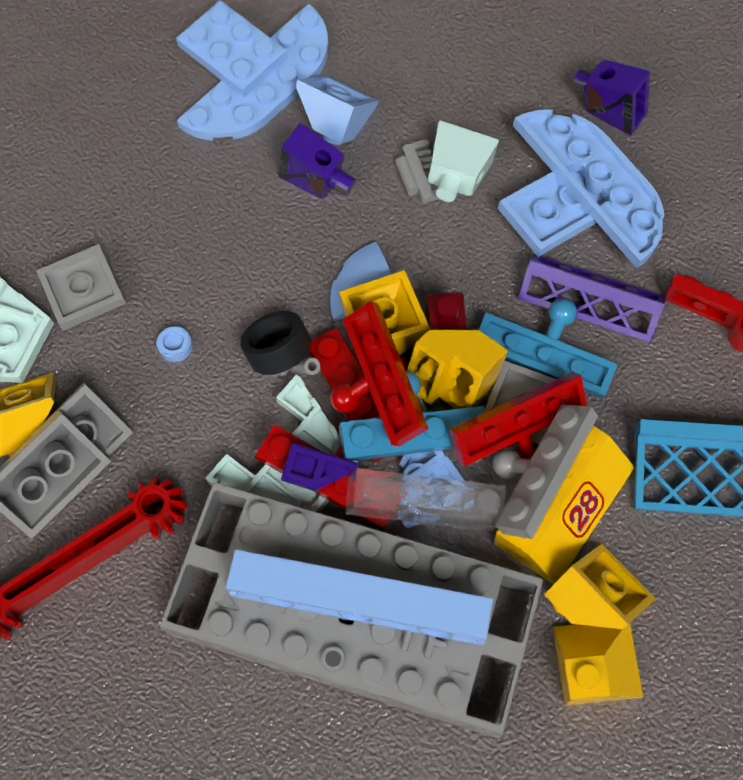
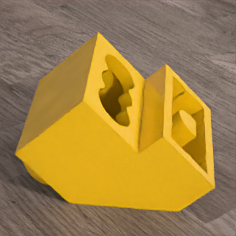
(457, 366)

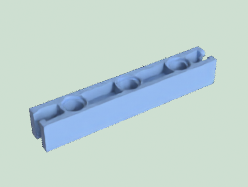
(360, 597)

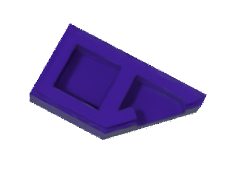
(315, 468)

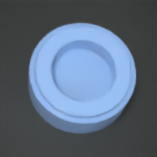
(174, 343)

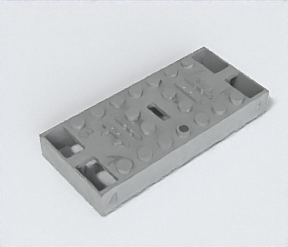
(367, 659)

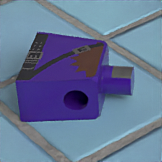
(616, 94)
(313, 164)

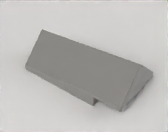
(59, 460)

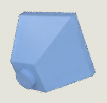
(335, 108)

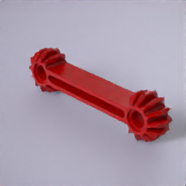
(91, 549)

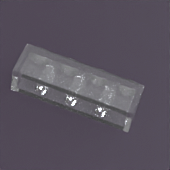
(424, 499)

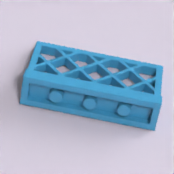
(683, 436)

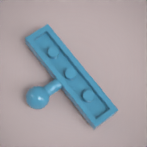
(546, 353)
(369, 438)

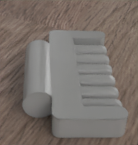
(414, 173)

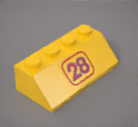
(575, 511)

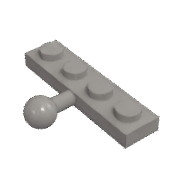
(542, 473)

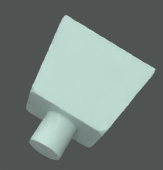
(459, 160)

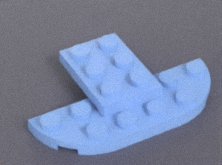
(254, 69)
(586, 187)

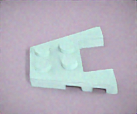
(21, 334)
(267, 483)

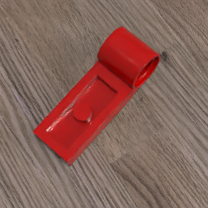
(709, 303)

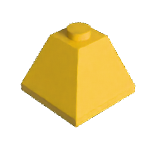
(396, 303)
(24, 411)
(599, 592)
(596, 664)

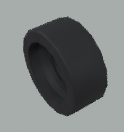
(281, 356)

